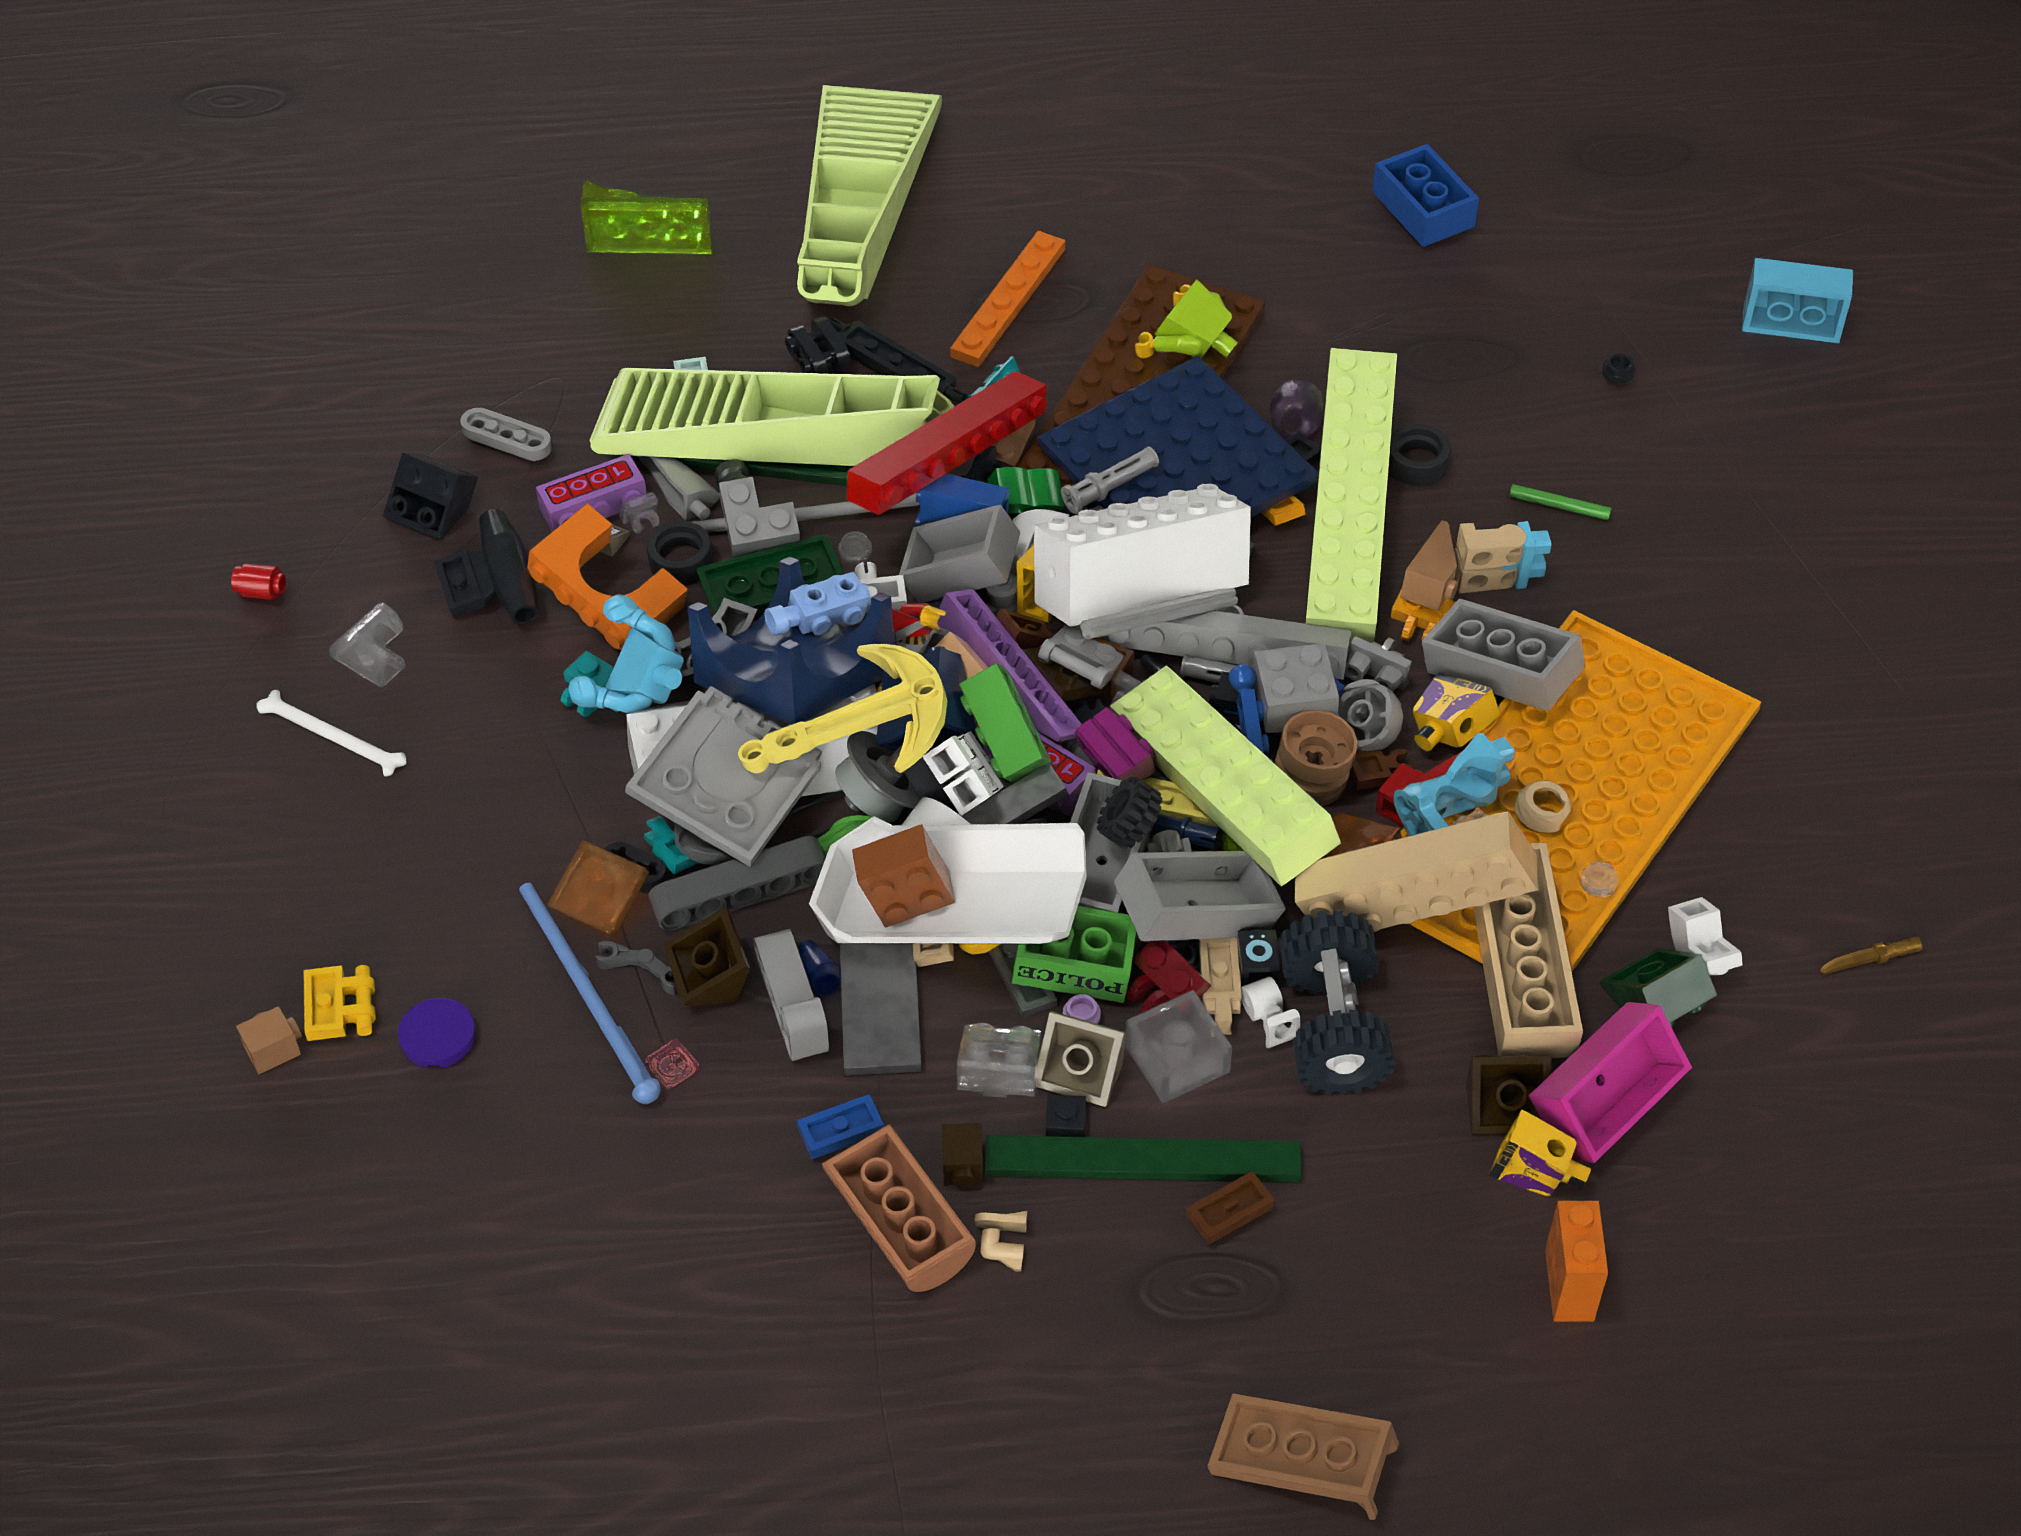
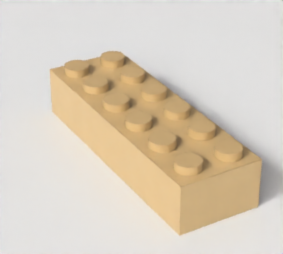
(1423, 874)
(1529, 970)

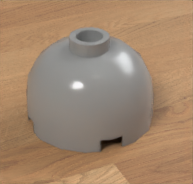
(1372, 714)

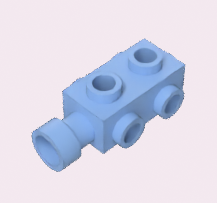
(821, 606)

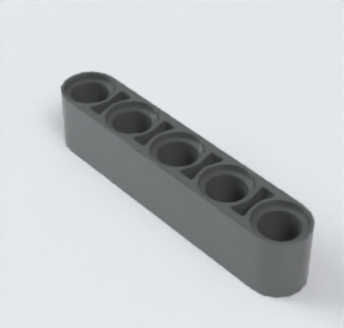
(736, 885)

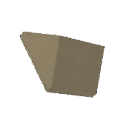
(1080, 1058)

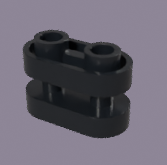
(810, 357)

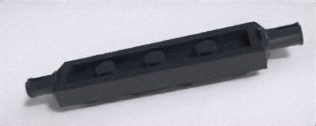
(891, 357)

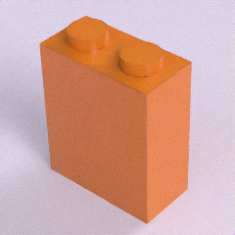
(1576, 1261)

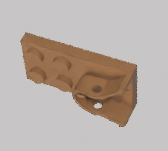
(1303, 1449)

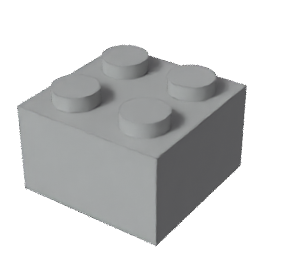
(1294, 682)

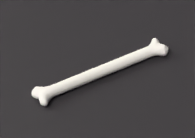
(387, 760)

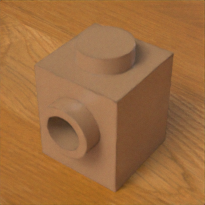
(269, 1039)

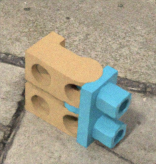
(1499, 557)

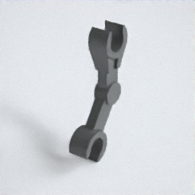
(644, 958)

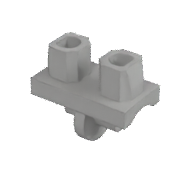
(1378, 661)

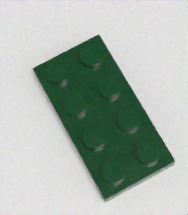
(754, 576)

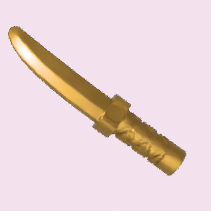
(1878, 953)

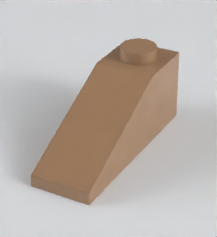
(1432, 571)

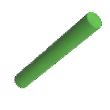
(1560, 502)

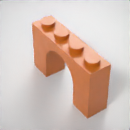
(558, 564)

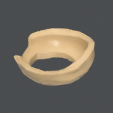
(1537, 818)

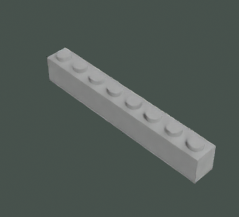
(1232, 638)

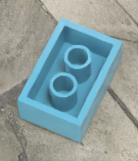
(1797, 300)

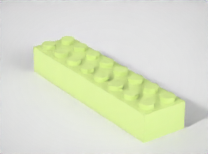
(1228, 777)

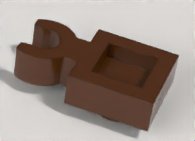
(1373, 768)

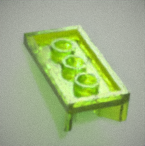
(644, 223)

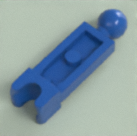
(1250, 710)

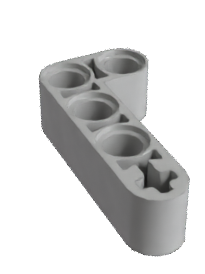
(796, 1009)

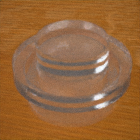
(855, 547)
(1599, 879)

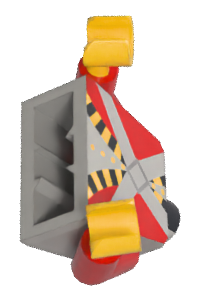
(916, 628)

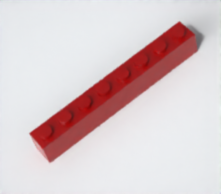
(945, 442)

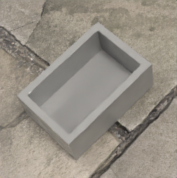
(960, 553)

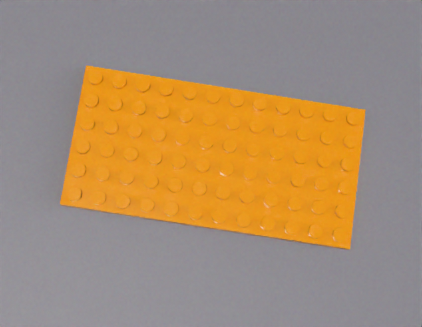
(1631, 753)

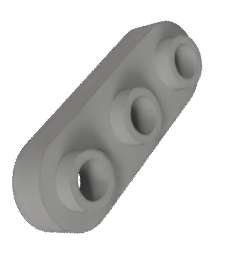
(506, 434)

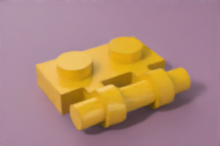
(325, 1002)

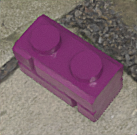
(1114, 748)

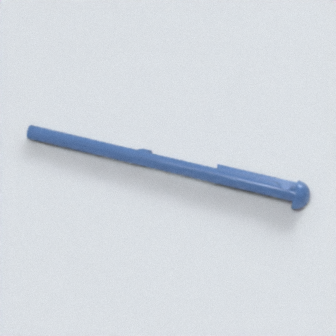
(646, 1088)

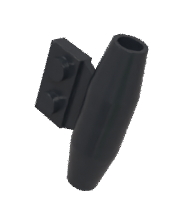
(498, 570)

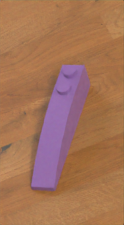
(977, 625)

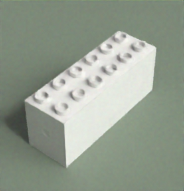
(1141, 553)

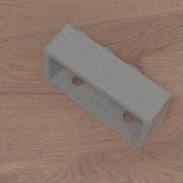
(1099, 888)
(1221, 900)

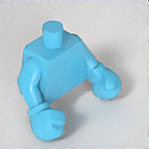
(644, 669)

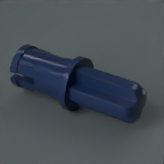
(1197, 833)

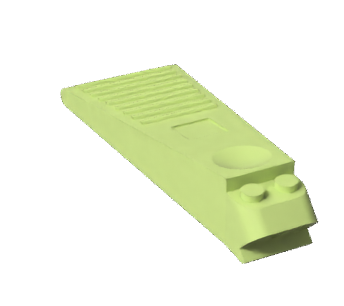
(859, 183)
(762, 415)

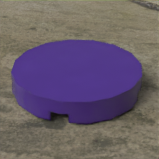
(436, 1032)

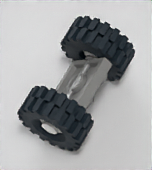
(1333, 958)

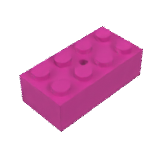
(1628, 1057)

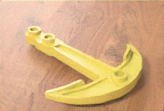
(918, 694)

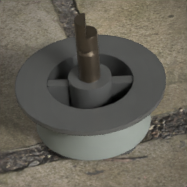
(872, 781)

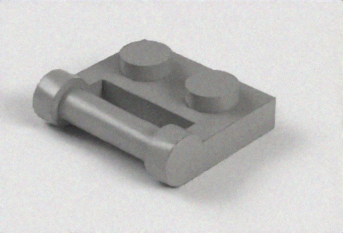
(1082, 655)

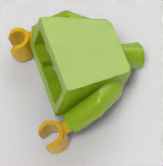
(1191, 326)

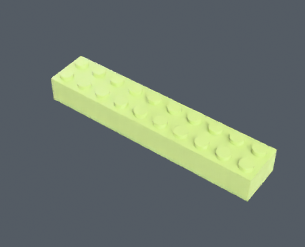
(1352, 492)

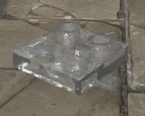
(997, 1055)

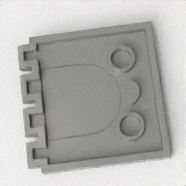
(705, 788)

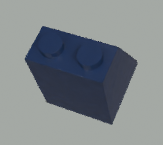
(957, 720)

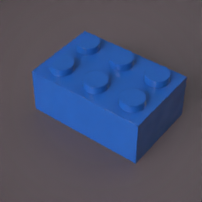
(1425, 195)

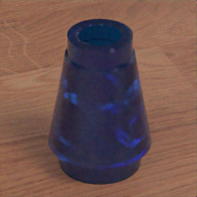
(820, 969)

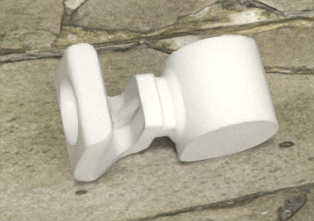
(1265, 1002)

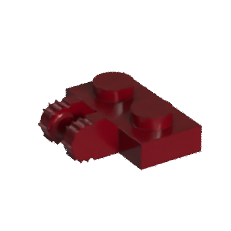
(1168, 971)

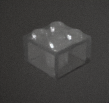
(1178, 1046)

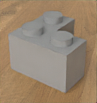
(753, 527)

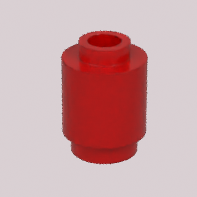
(258, 581)

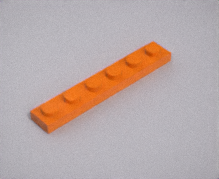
(1007, 299)

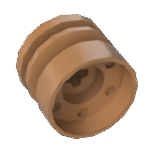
(1317, 753)

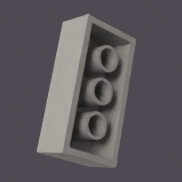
(1505, 653)

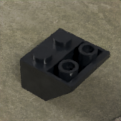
(429, 494)

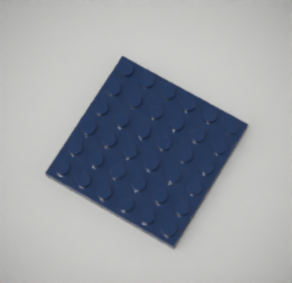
(1198, 433)

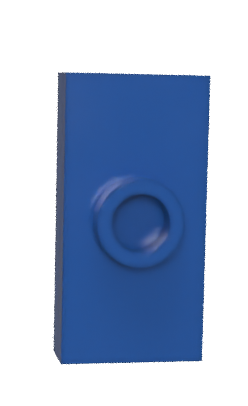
(839, 1126)

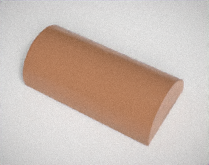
(902, 1210)

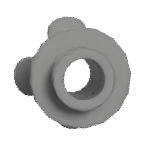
(1003, 595)

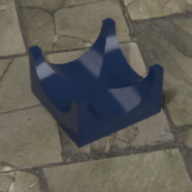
(791, 672)

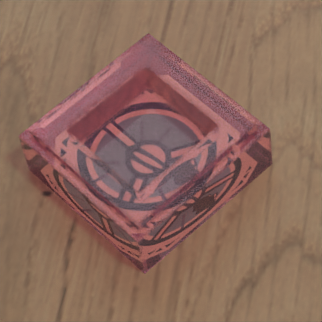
(672, 1064)

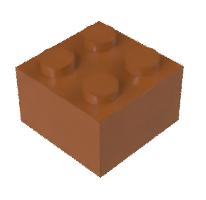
(903, 875)

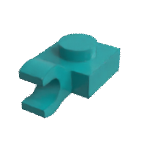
(664, 846)

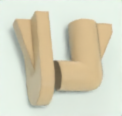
(1007, 1253)

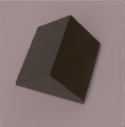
(708, 961)
(1501, 1088)

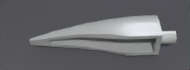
(682, 487)

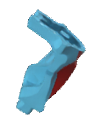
(1455, 785)

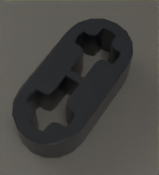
(643, 859)

